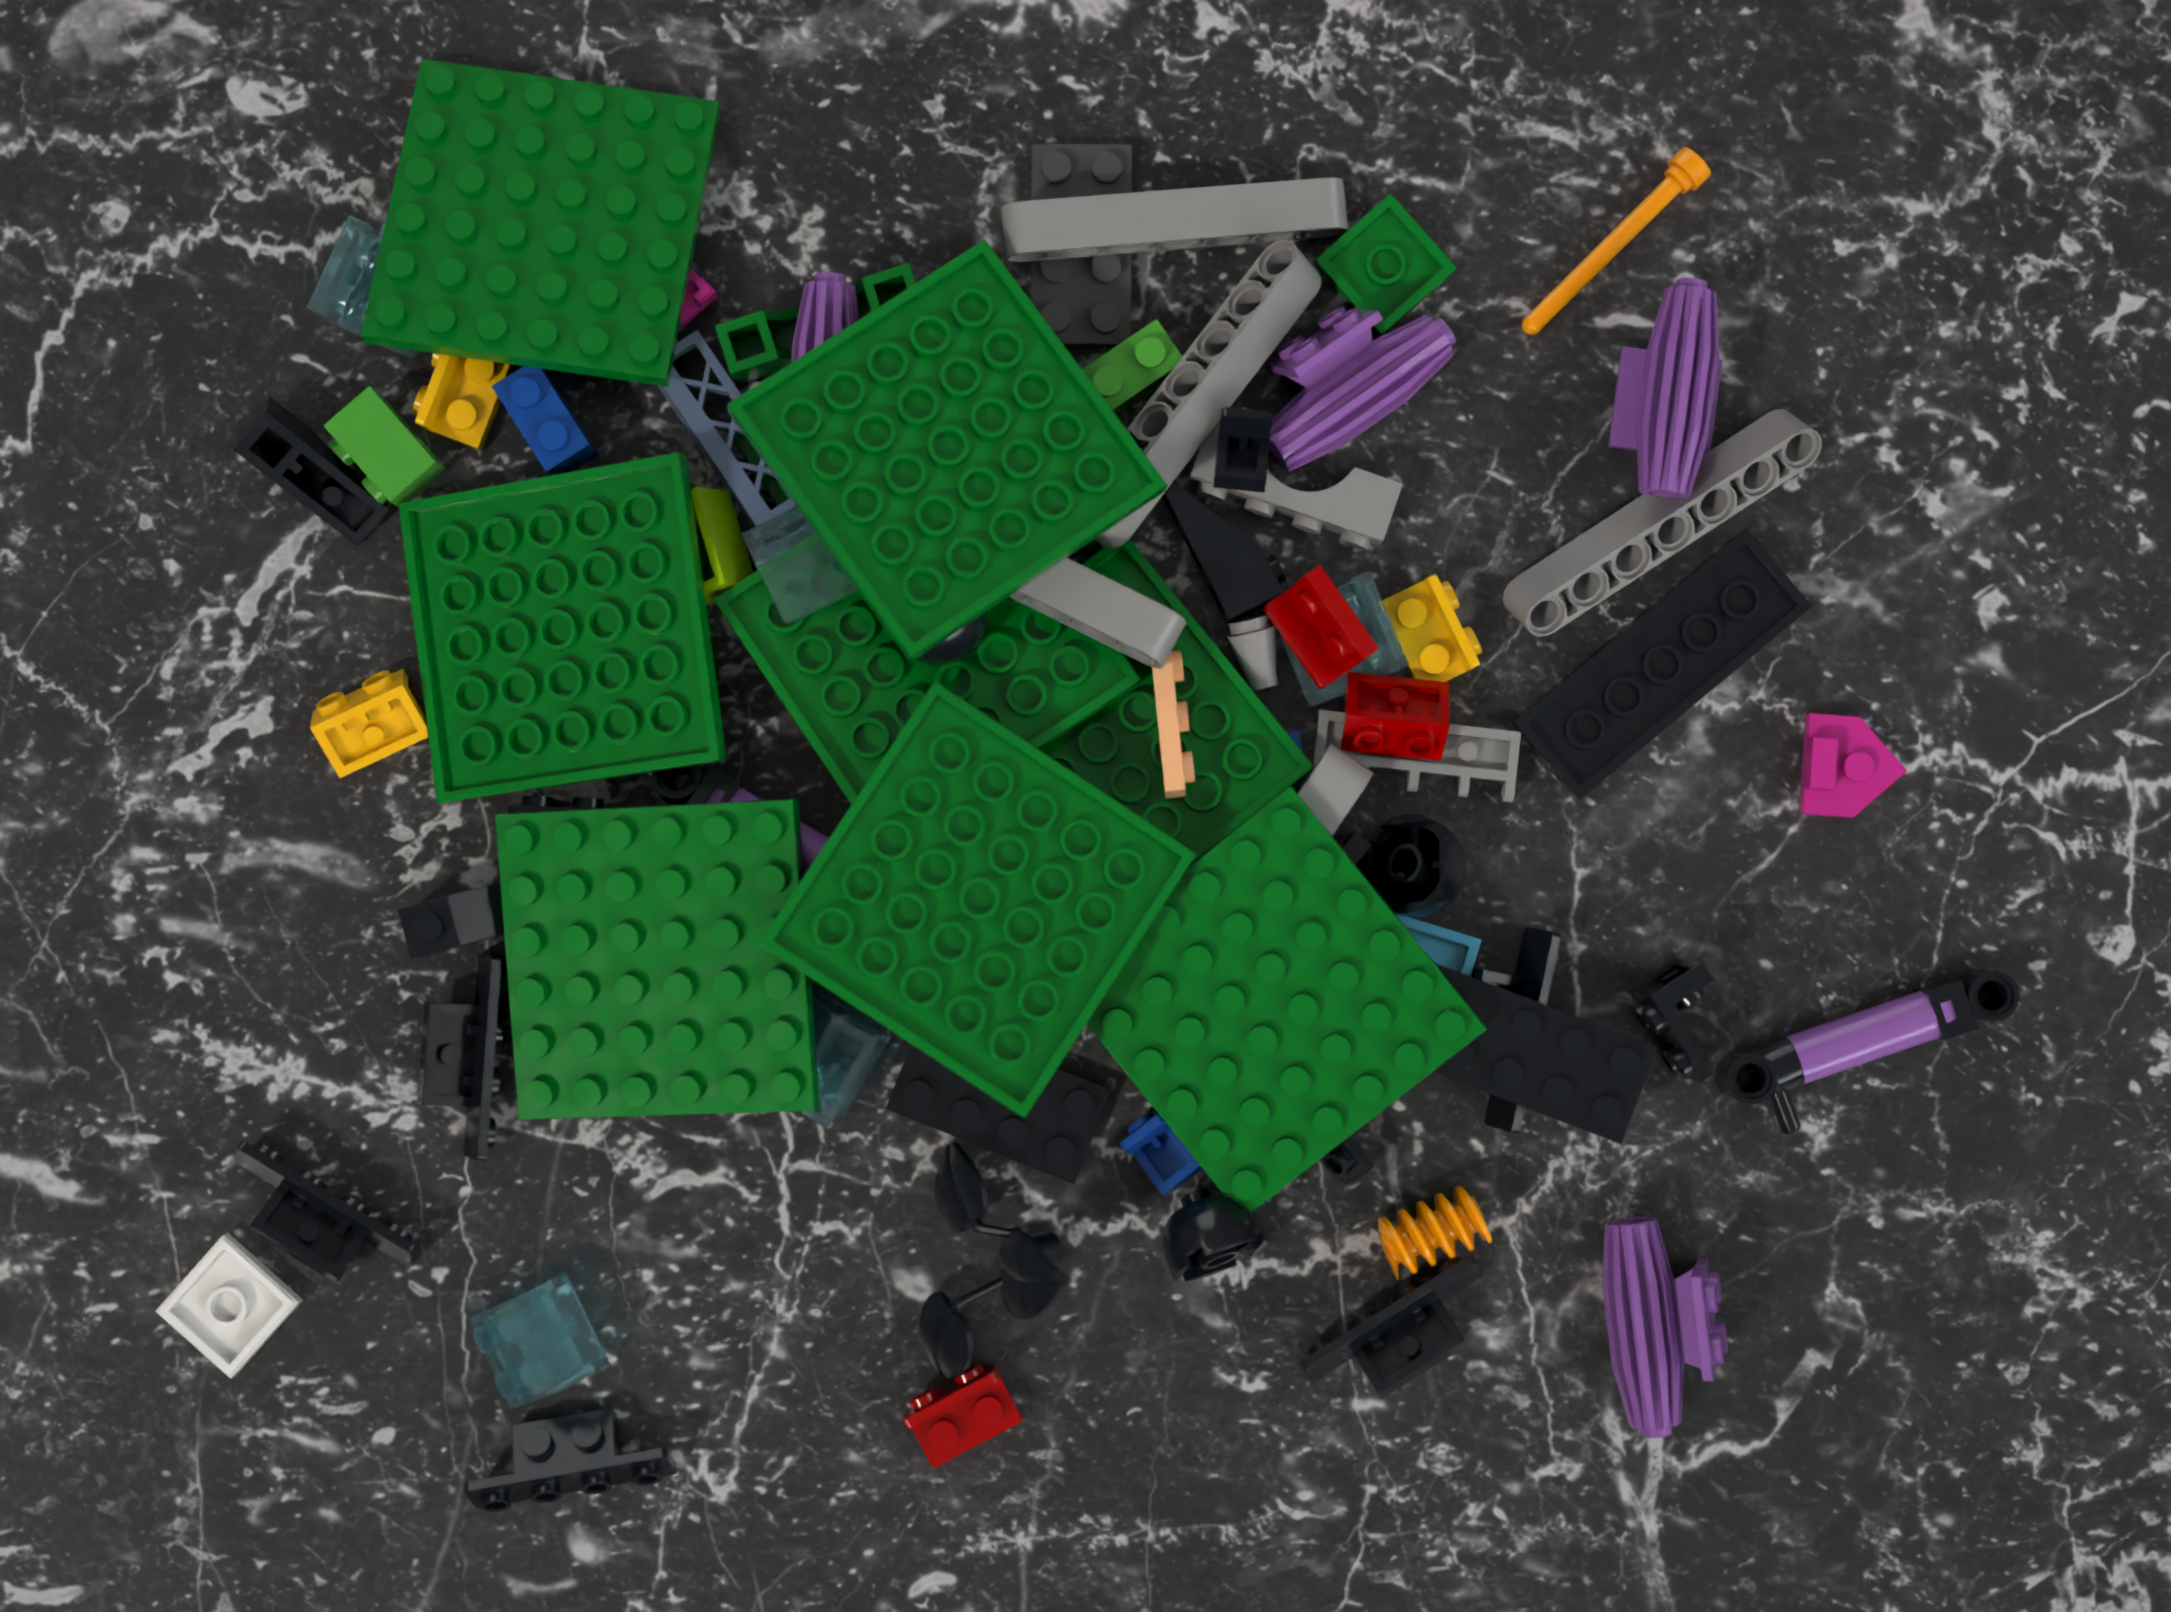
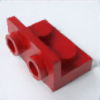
(1320, 628)
(1395, 716)
(962, 1414)

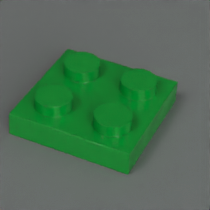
(1385, 264)

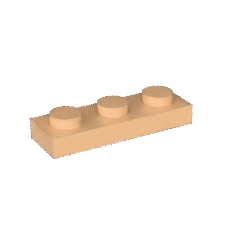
(1172, 720)

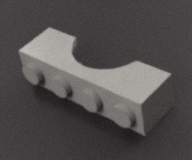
(1354, 507)

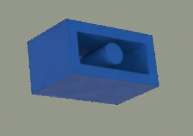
(545, 420)

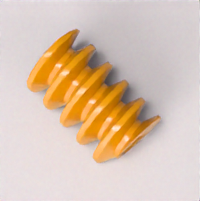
(1432, 1230)

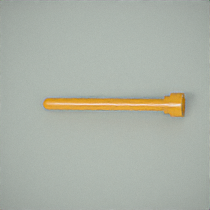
(1684, 173)

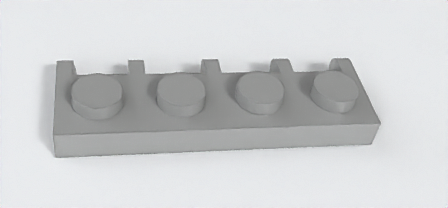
(1466, 755)

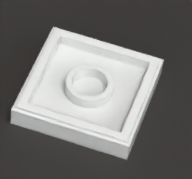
(229, 1305)

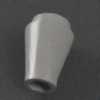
(1255, 649)

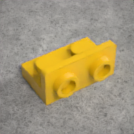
(460, 399)
(1431, 631)
(368, 722)

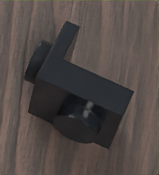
(1242, 449)

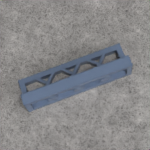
(709, 440)

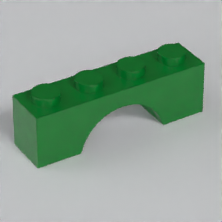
(763, 340)

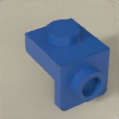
(1160, 1153)

